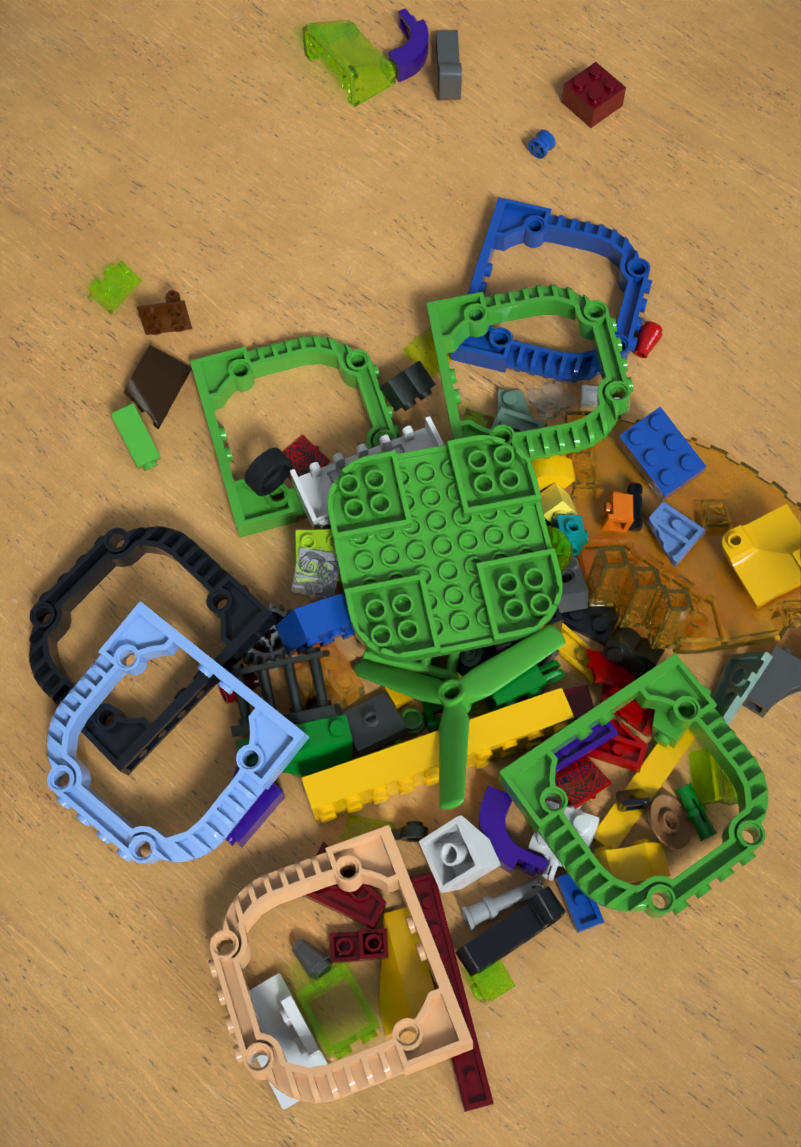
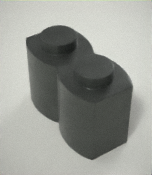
(408, 386)
(630, 650)

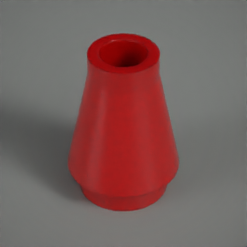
(648, 337)

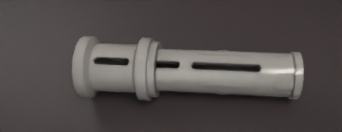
(491, 907)

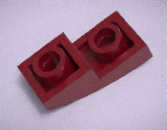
(358, 946)

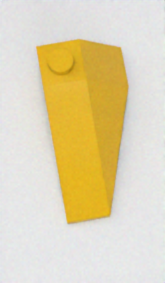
(403, 975)

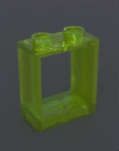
(323, 985)

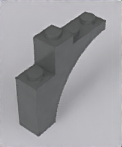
(777, 682)

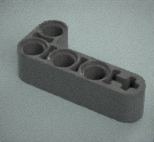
(448, 65)

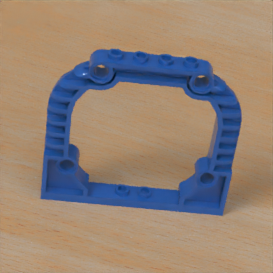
(533, 225)

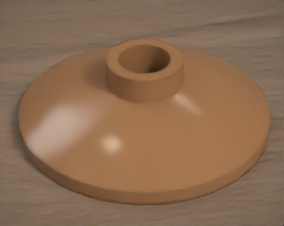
(669, 822)

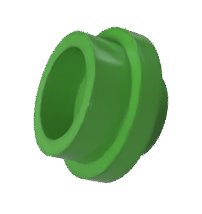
(414, 720)

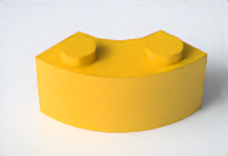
(635, 862)

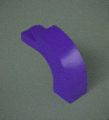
(412, 55)
(491, 823)

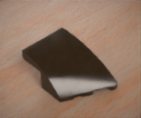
(156, 383)

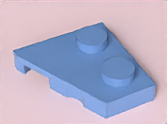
(674, 532)

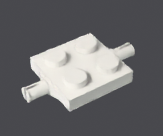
(582, 822)

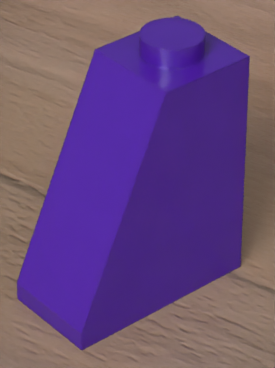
(256, 815)

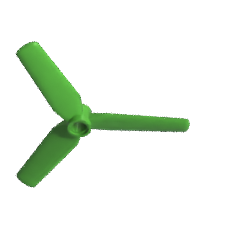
(458, 698)

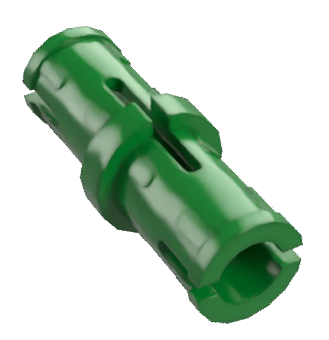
(696, 812)

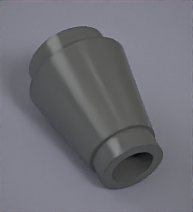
(312, 959)

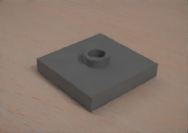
(374, 724)

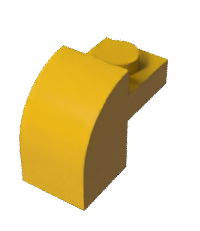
(552, 470)

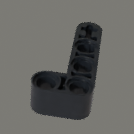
(511, 932)

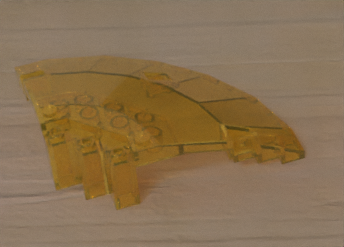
(701, 599)

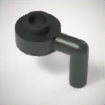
(412, 832)

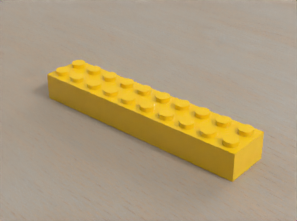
(417, 760)

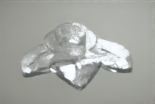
(549, 399)

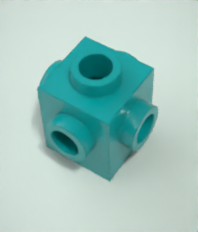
(573, 527)

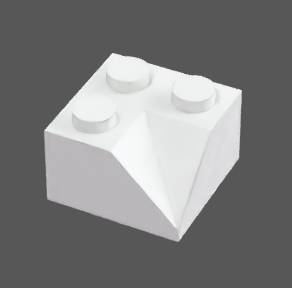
(458, 854)

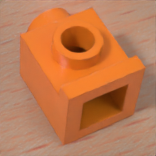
(618, 512)

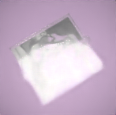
(315, 573)

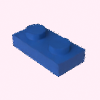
(582, 910)

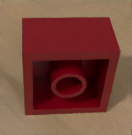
(593, 94)

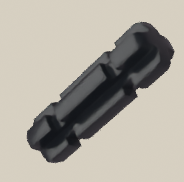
(636, 490)

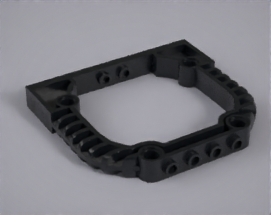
(242, 619)

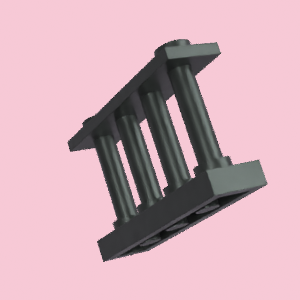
(298, 712)

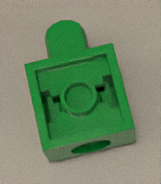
(526, 686)

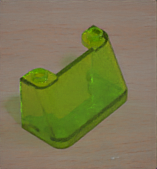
(351, 57)

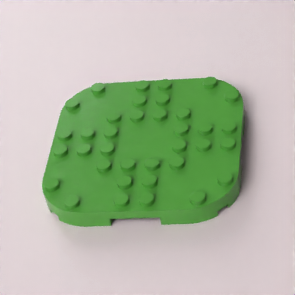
(443, 549)

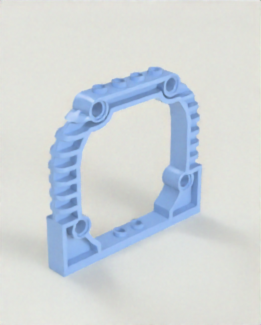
(150, 637)

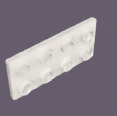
(284, 1022)

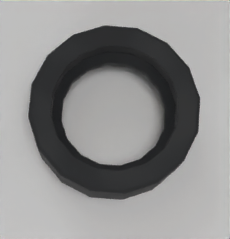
(268, 471)

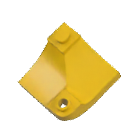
(767, 555)

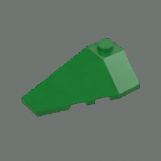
(327, 747)

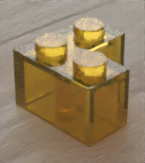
(337, 676)

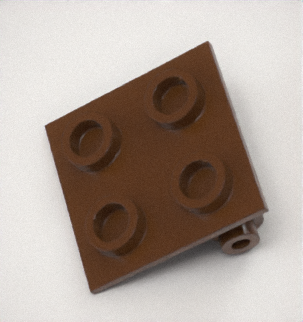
(165, 316)

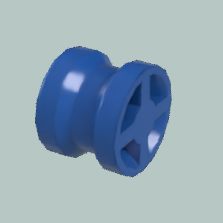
(541, 144)

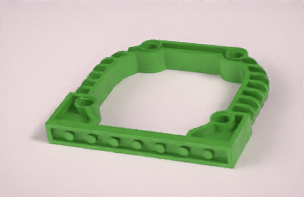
(472, 314)
(219, 379)
(664, 689)

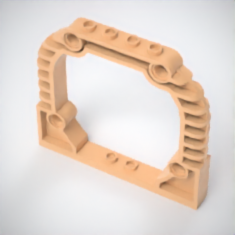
(438, 1026)

